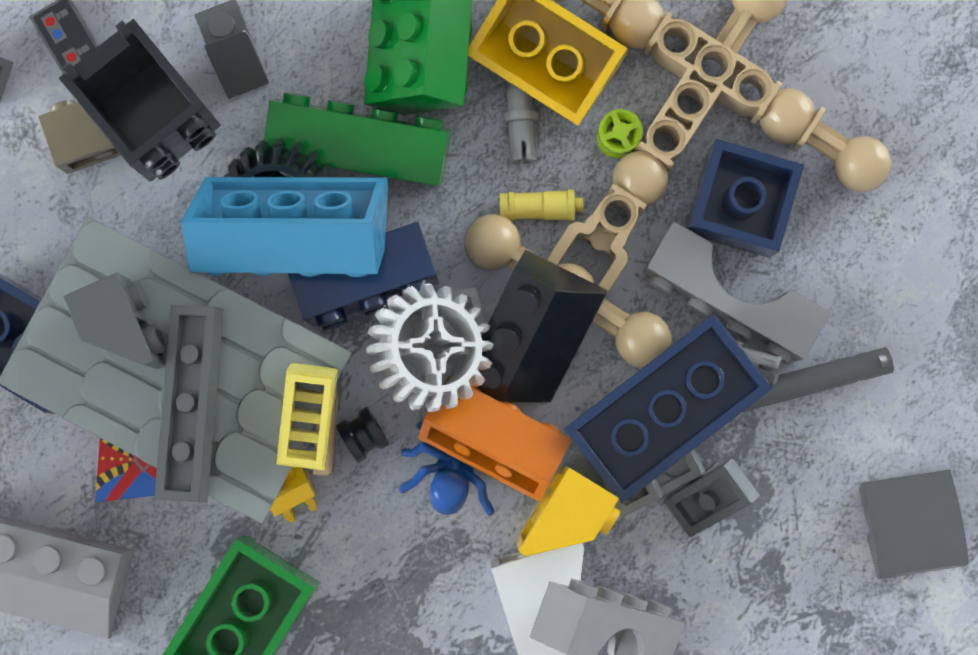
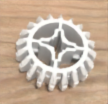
(429, 365)

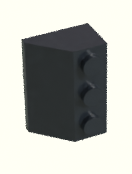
(537, 330)

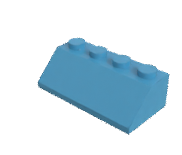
(287, 225)

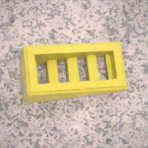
(314, 375)

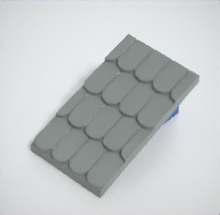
(125, 398)

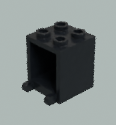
(140, 102)

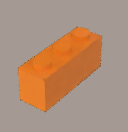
(498, 441)

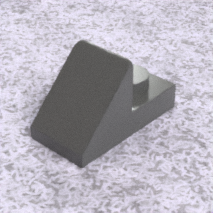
(231, 48)
(711, 497)

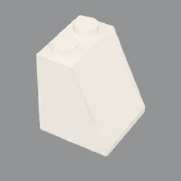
(522, 587)

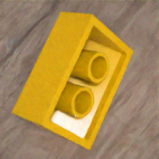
(548, 54)
(568, 514)

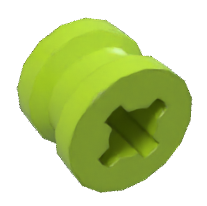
(623, 127)

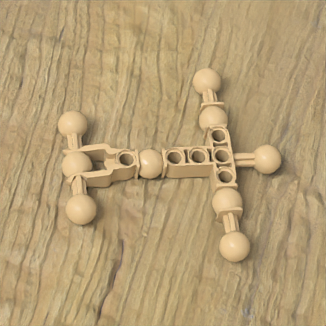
(643, 175)

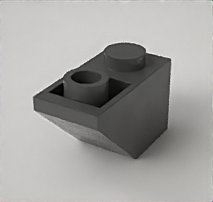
(113, 319)

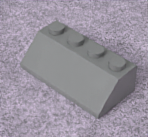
(61, 577)

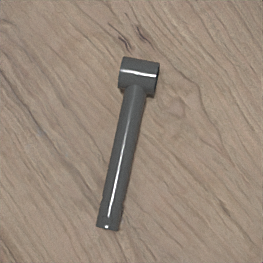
(826, 377)

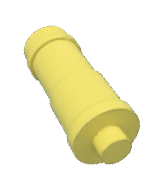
(540, 205)

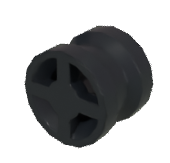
(362, 434)

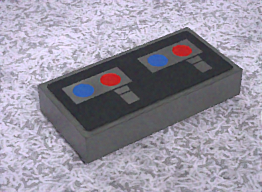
(64, 32)

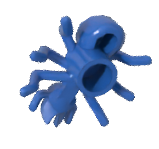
(450, 481)

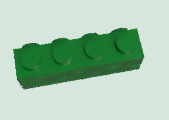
(361, 141)

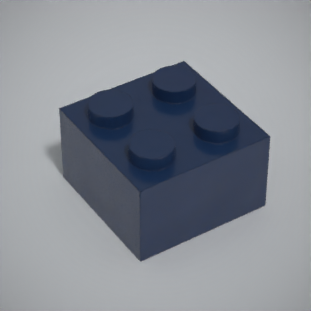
(744, 198)

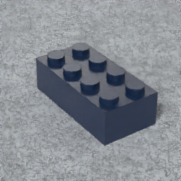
(668, 408)

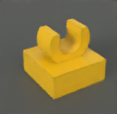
(294, 491)

